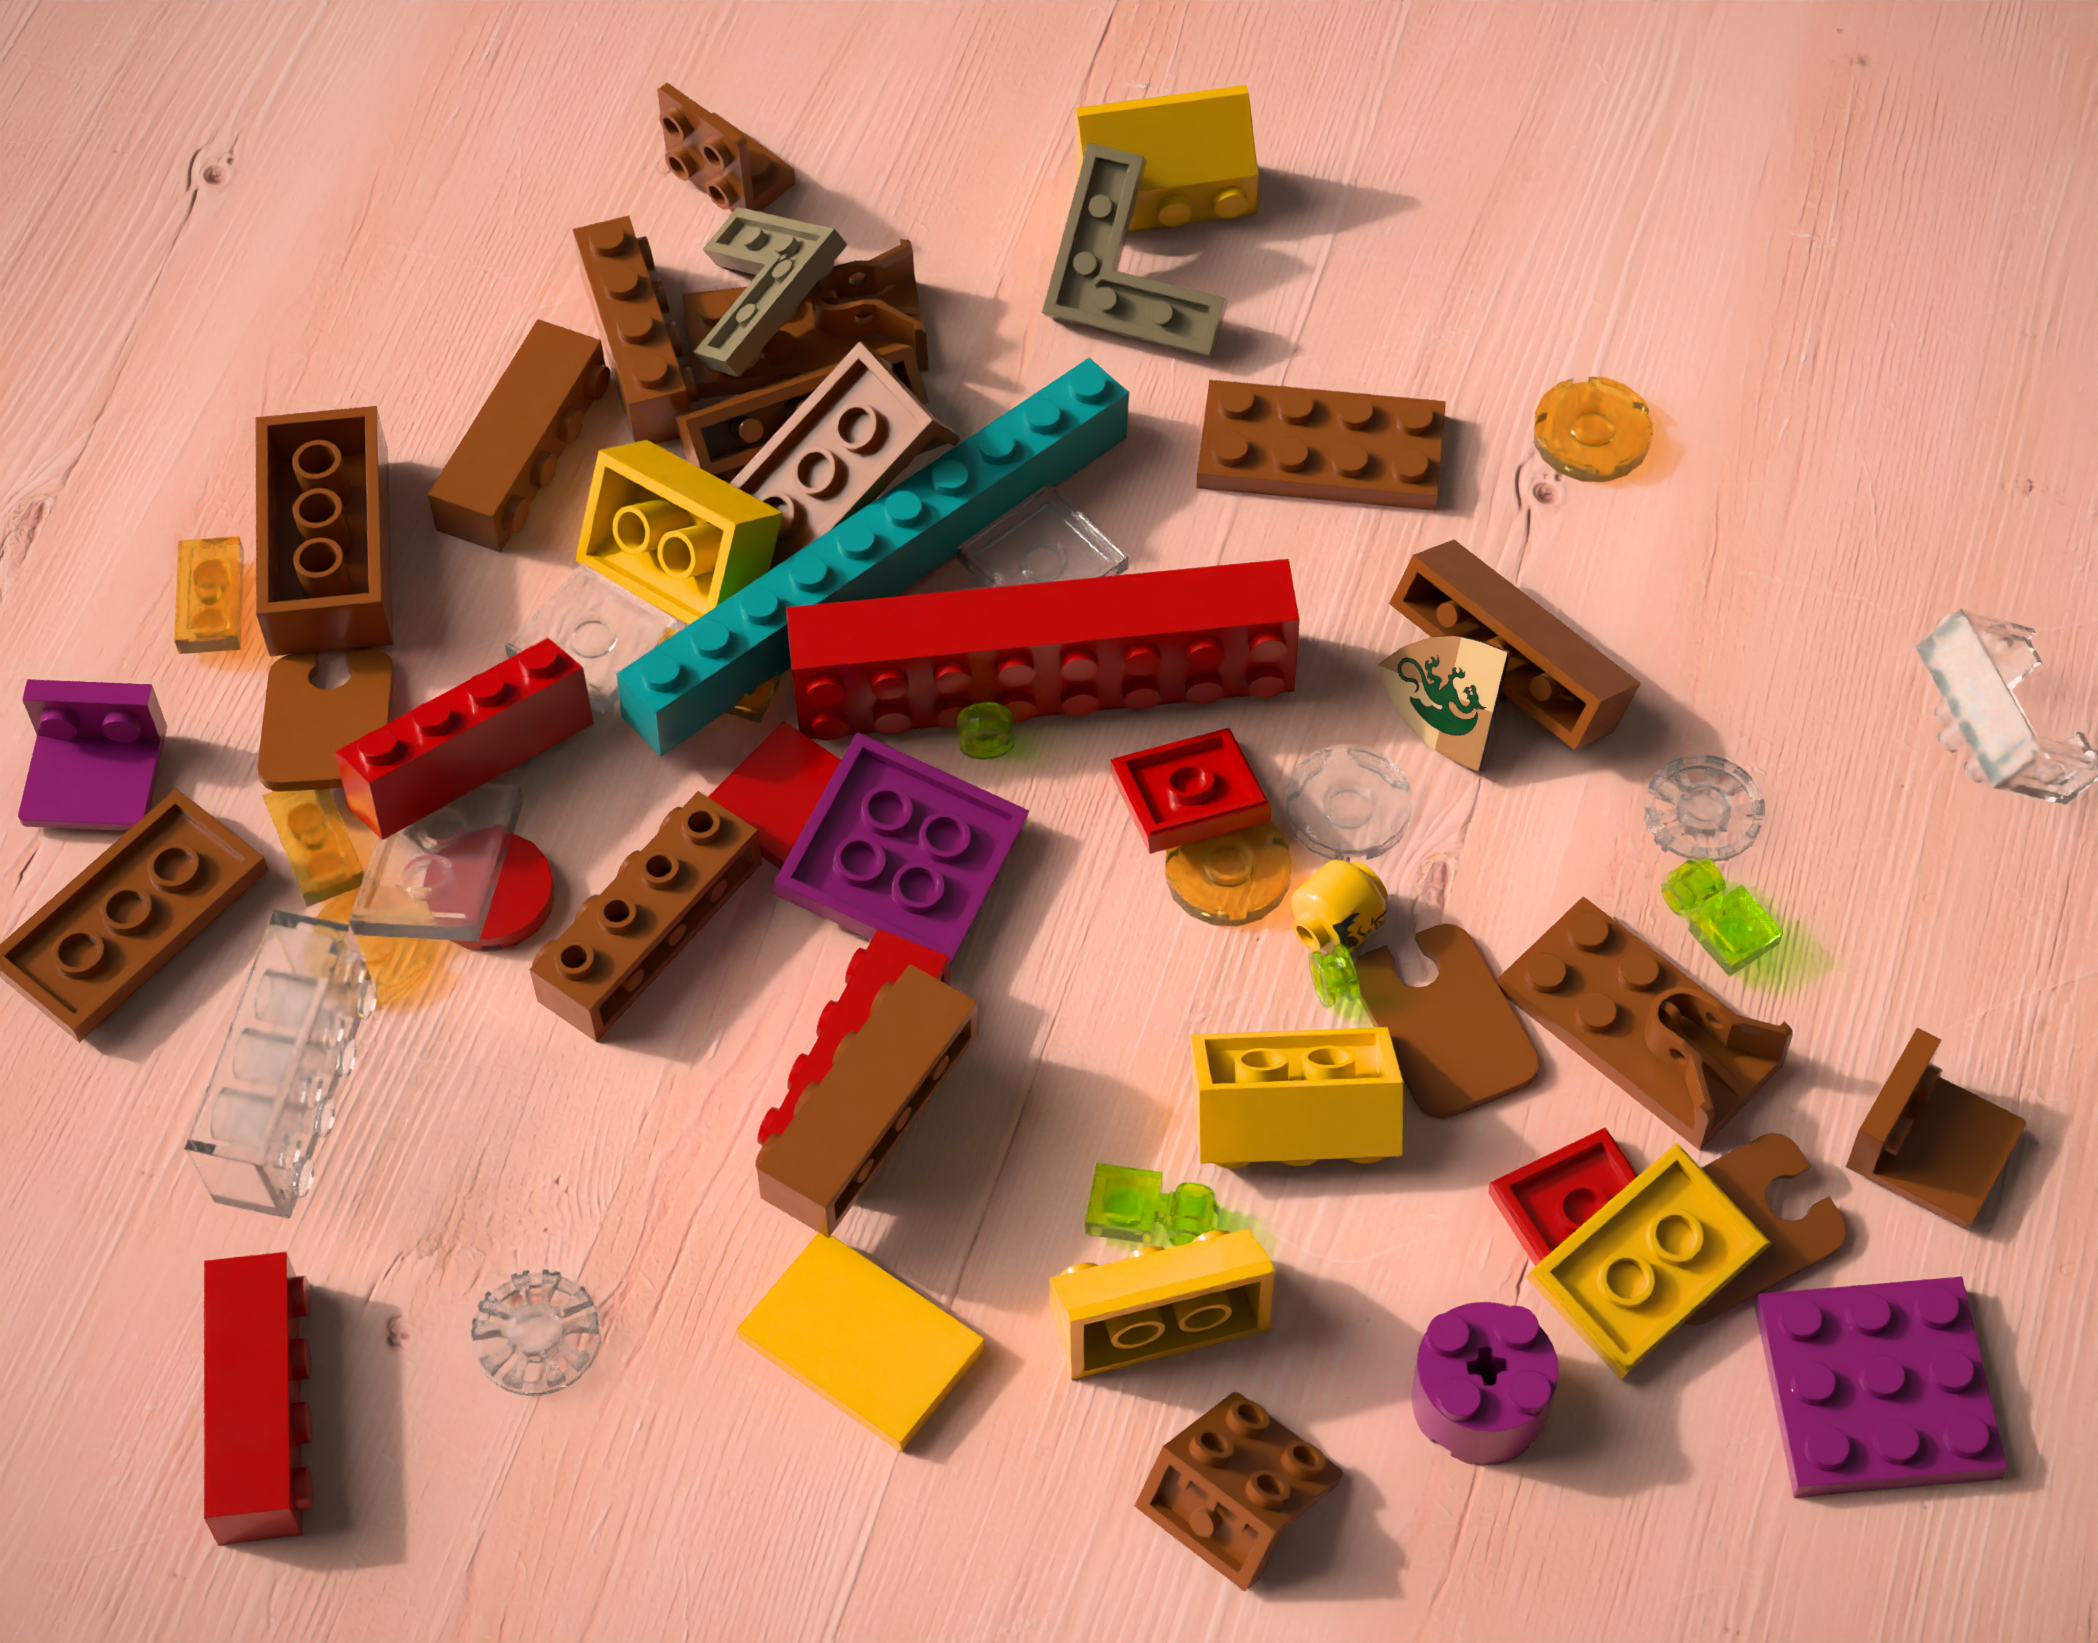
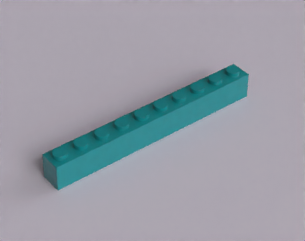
(873, 552)

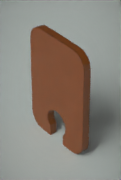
(310, 723)
(1453, 1037)
(1795, 1244)

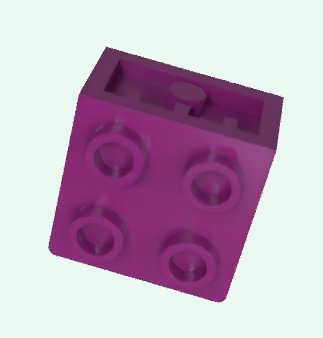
(91, 754)

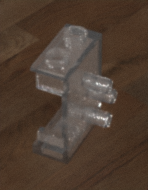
(1975, 668)

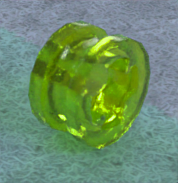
(985, 730)
(1334, 976)

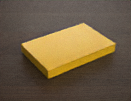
(1648, 1260)
(861, 1339)

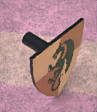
(1448, 693)

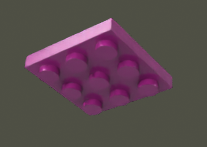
(900, 849)
(1879, 1387)

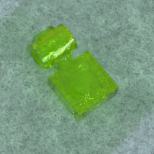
(1727, 926)
(1130, 1202)

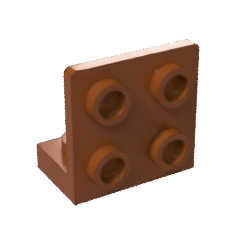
(719, 156)
(1934, 1137)
(1235, 1486)

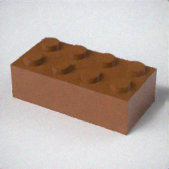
(323, 531)

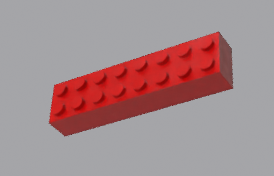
(1045, 648)

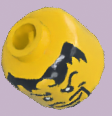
(1339, 906)

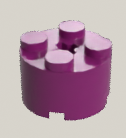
(1479, 1346)

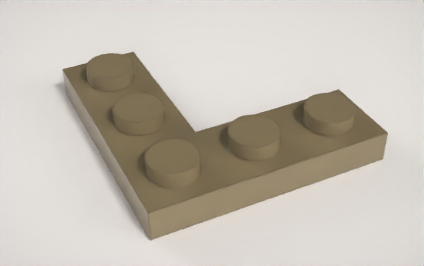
(788, 263)
(1085, 274)

